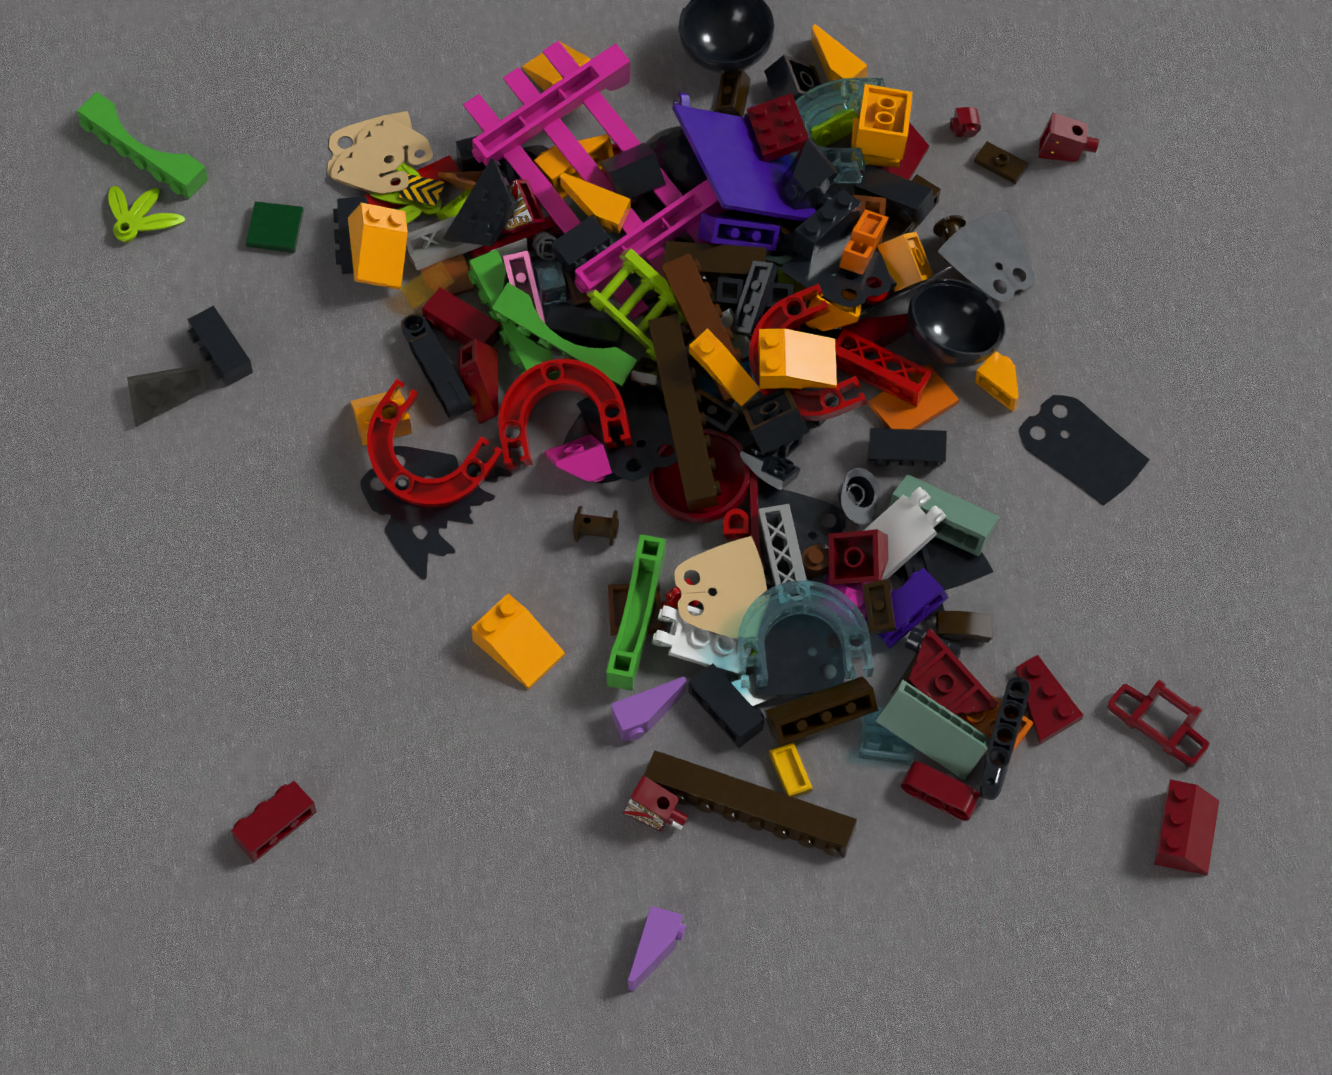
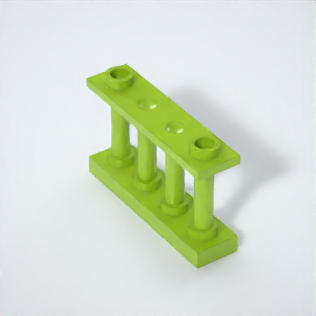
(650, 280)

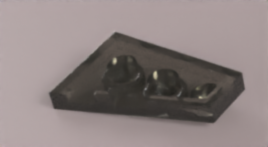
(163, 390)

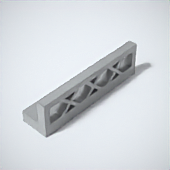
(438, 249)
(790, 553)

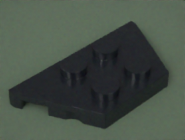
(484, 210)

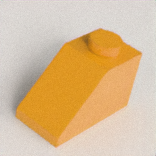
(999, 379)

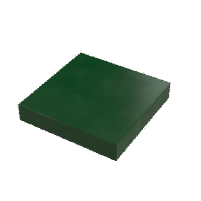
(274, 226)

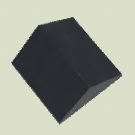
(634, 172)

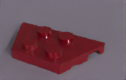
(947, 680)

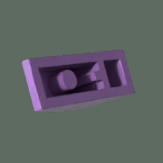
(642, 711)
(656, 943)

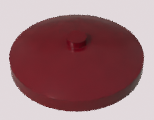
(731, 472)

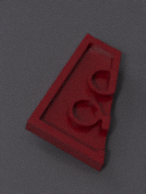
(1048, 701)

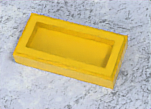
(790, 770)

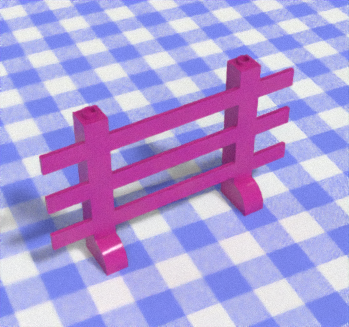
(544, 112)

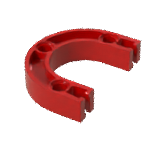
(534, 385)
(810, 403)
(421, 491)

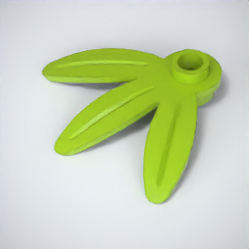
(415, 208)
(135, 217)

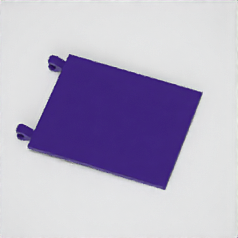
(735, 163)

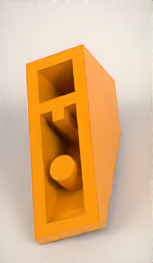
(835, 58)
(606, 206)
(723, 367)

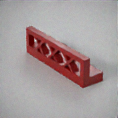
(877, 375)

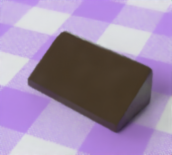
(733, 93)

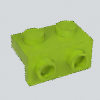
(833, 128)

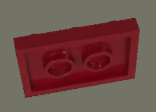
(778, 127)

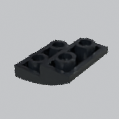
(770, 468)

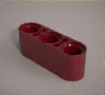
(941, 791)

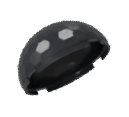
(726, 33)
(676, 161)
(955, 323)

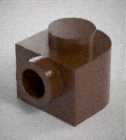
(815, 561)

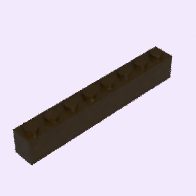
(683, 412)
(753, 804)

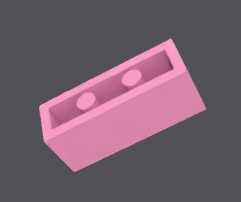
(522, 276)

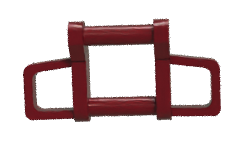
(1169, 745)

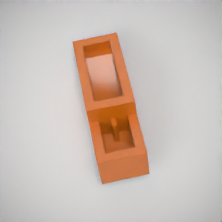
(863, 242)

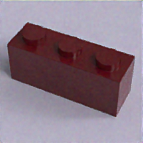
(459, 320)
(273, 820)

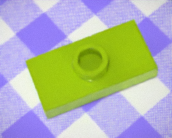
(453, 207)

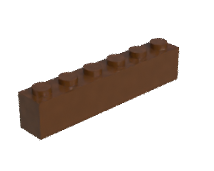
(698, 309)

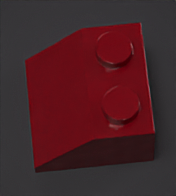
(857, 556)

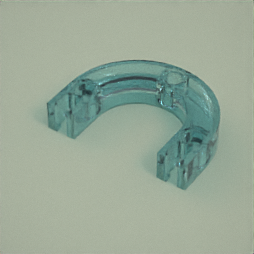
(831, 100)
(818, 601)

